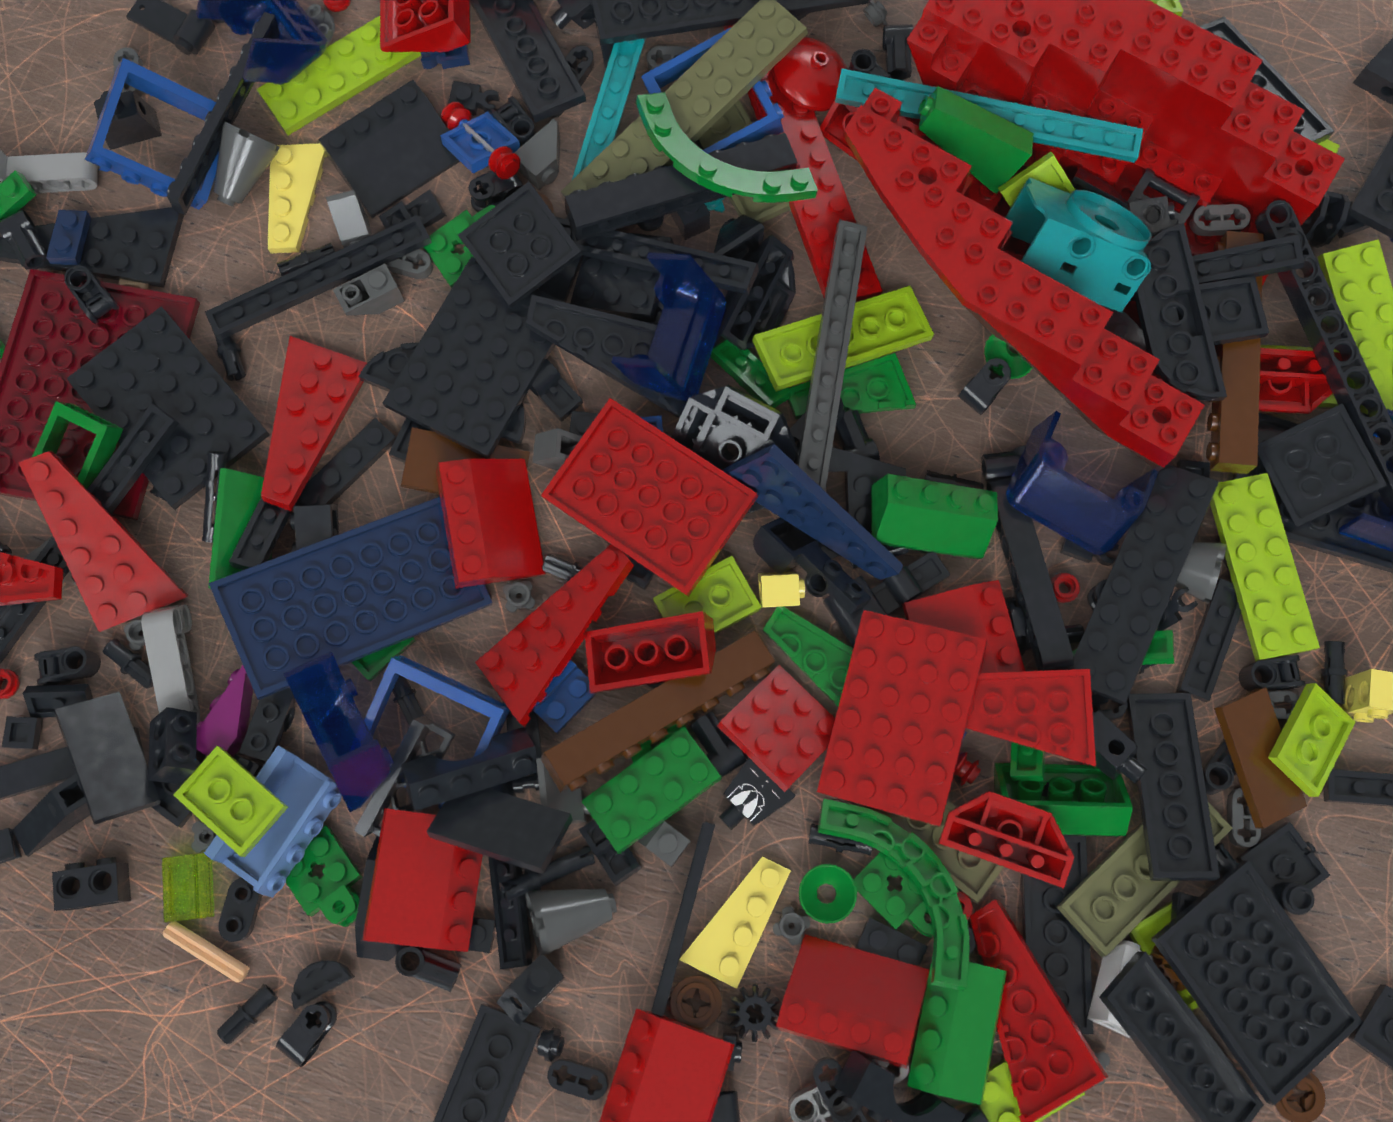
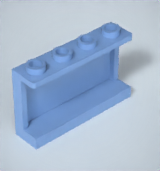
(309, 802)

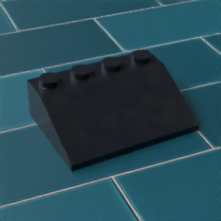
(390, 148)

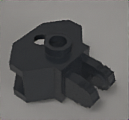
(1330, 212)

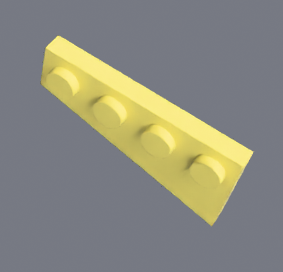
(291, 193)
(734, 931)

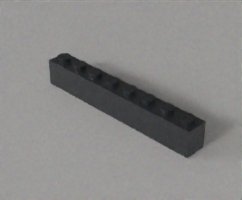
(666, 189)

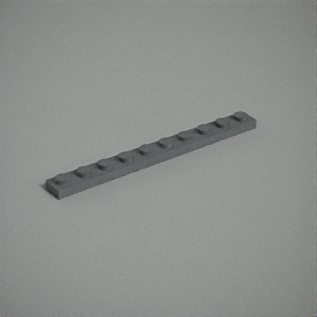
(831, 351)

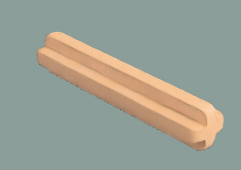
(206, 951)

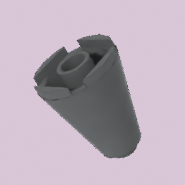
(240, 163)
(1202, 569)
(567, 915)

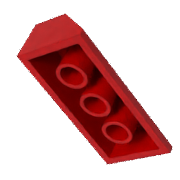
(650, 651)

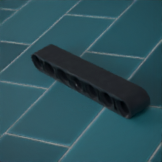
(1032, 584)

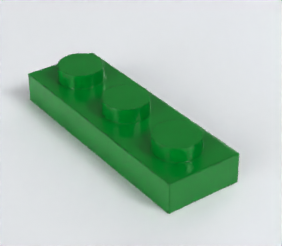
(749, 373)

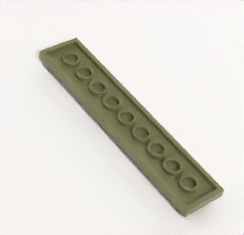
(702, 92)

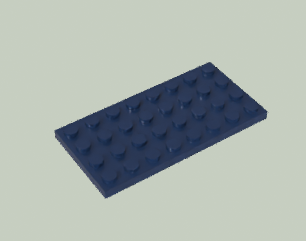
(345, 596)

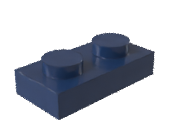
(68, 237)

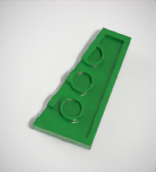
(866, 388)
(812, 650)

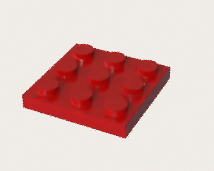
(780, 727)

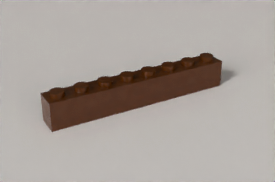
(1236, 418)
(654, 713)

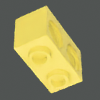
(780, 589)
(1369, 695)

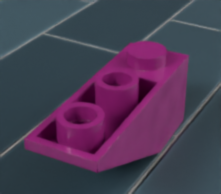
(228, 717)

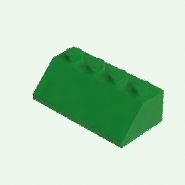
(236, 503)
(933, 516)
(1077, 796)
(958, 1036)

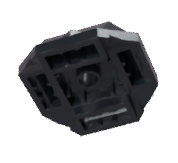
(732, 417)

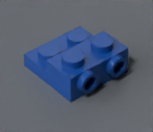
(564, 697)

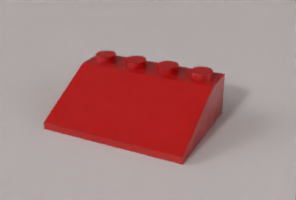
(424, 25)
(489, 520)
(977, 612)
(421, 887)
(854, 1000)
(667, 1073)

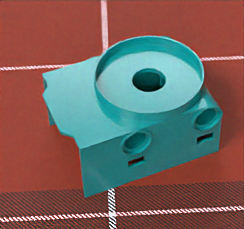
(1085, 232)

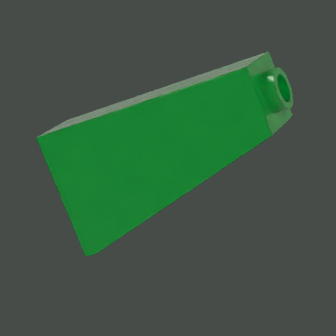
(975, 136)

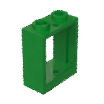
(102, 447)

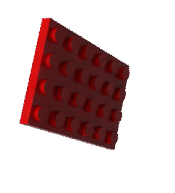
(649, 496)
(902, 717)

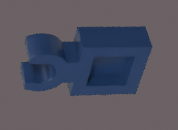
(450, 59)

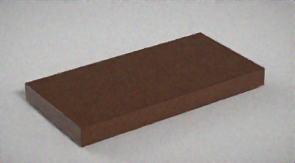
(429, 449)
(1250, 735)

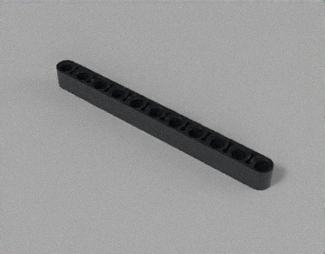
(1338, 338)

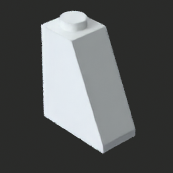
(1109, 969)

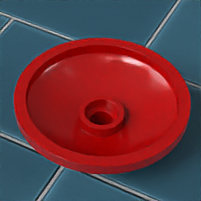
(810, 74)

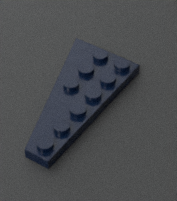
(804, 504)

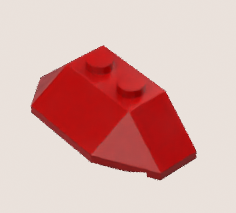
(1291, 381)
(1010, 836)

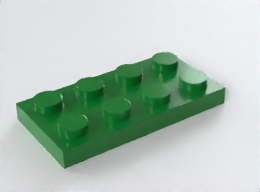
(651, 790)

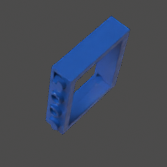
(679, 65)
(166, 91)
(443, 685)

